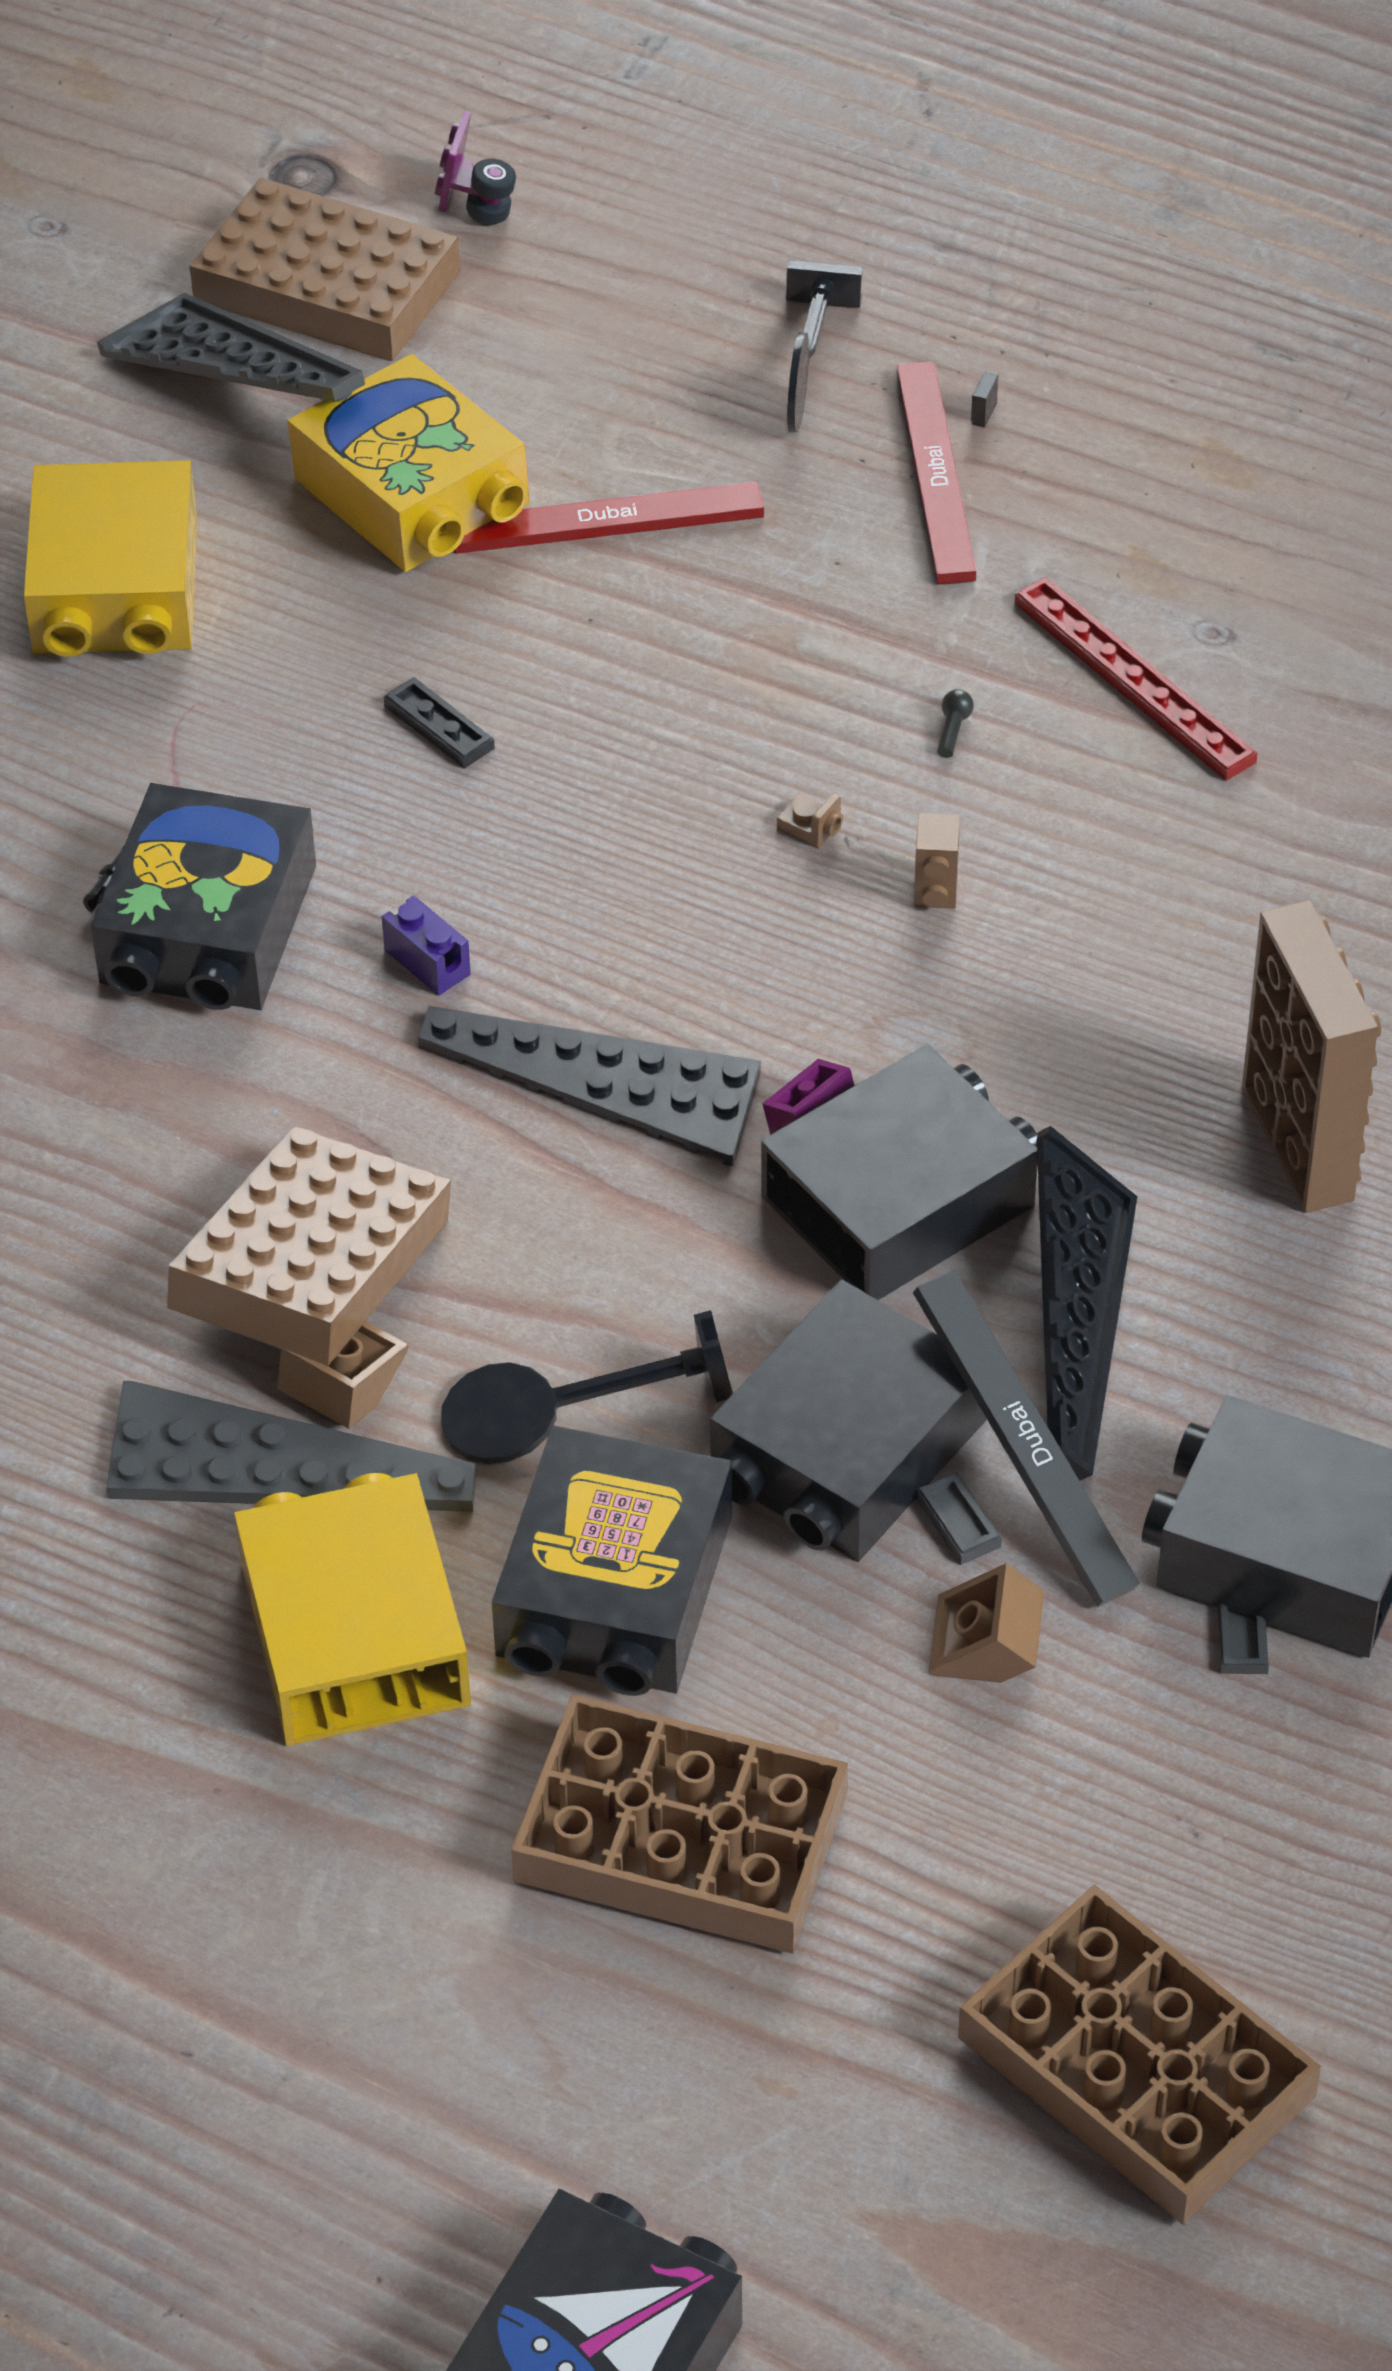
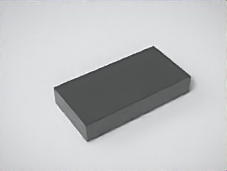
(958, 1518)
(1242, 1643)

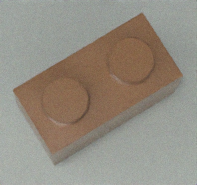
(937, 860)

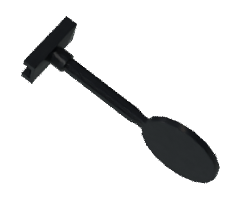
(820, 286)
(511, 1407)

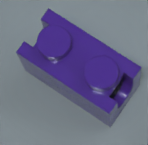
(424, 944)

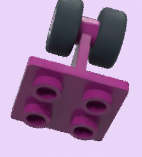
(486, 183)

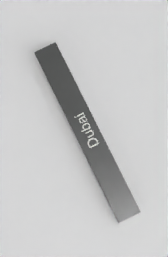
(1026, 1438)

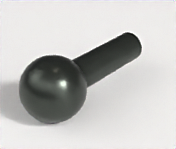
(956, 706)

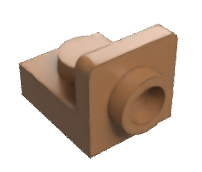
(811, 820)

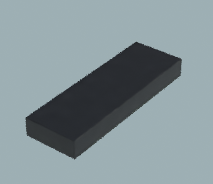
(439, 722)

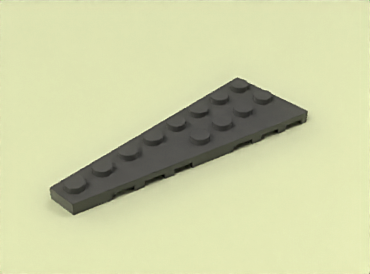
(216, 344)
(223, 1453)

